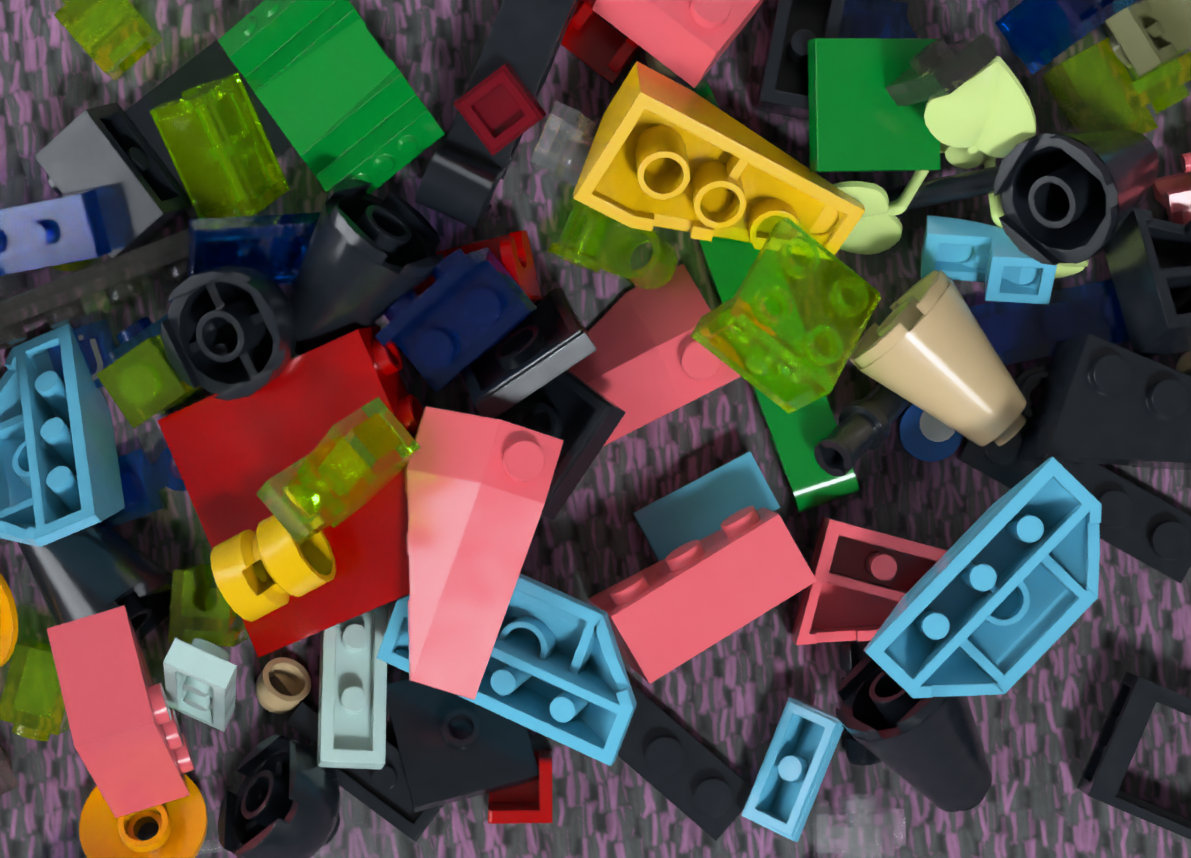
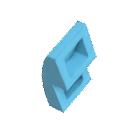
(987, 255)
(703, 505)

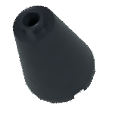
(1072, 191)
(359, 263)
(99, 573)
(921, 739)

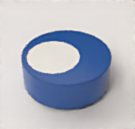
(926, 436)

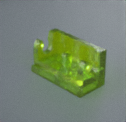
(220, 149)
(202, 611)

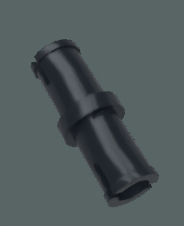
(861, 428)

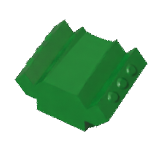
(331, 89)

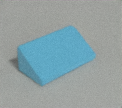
(793, 768)

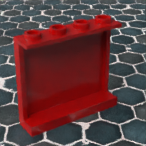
(240, 443)

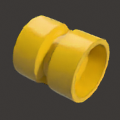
(267, 566)

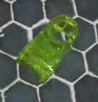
(607, 245)

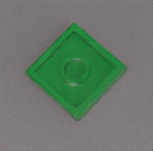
(853, 115)

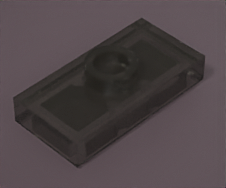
(941, 69)

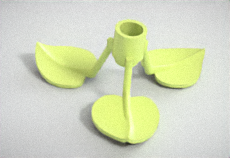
(973, 128)

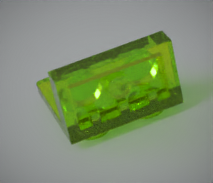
(791, 319)

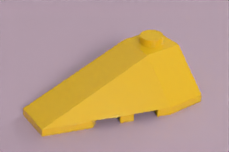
(694, 169)

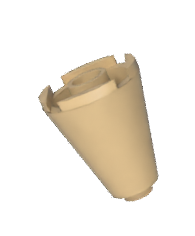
(943, 363)

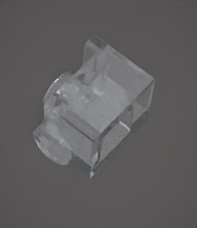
(856, 828)

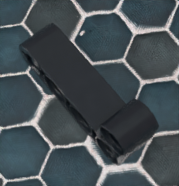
(463, 170)

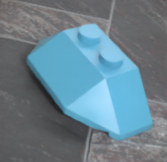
(54, 444)
(997, 592)
(548, 669)

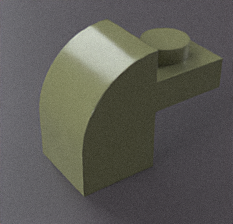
(1150, 34)

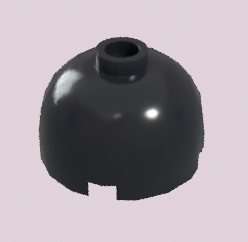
(229, 331)
(282, 805)

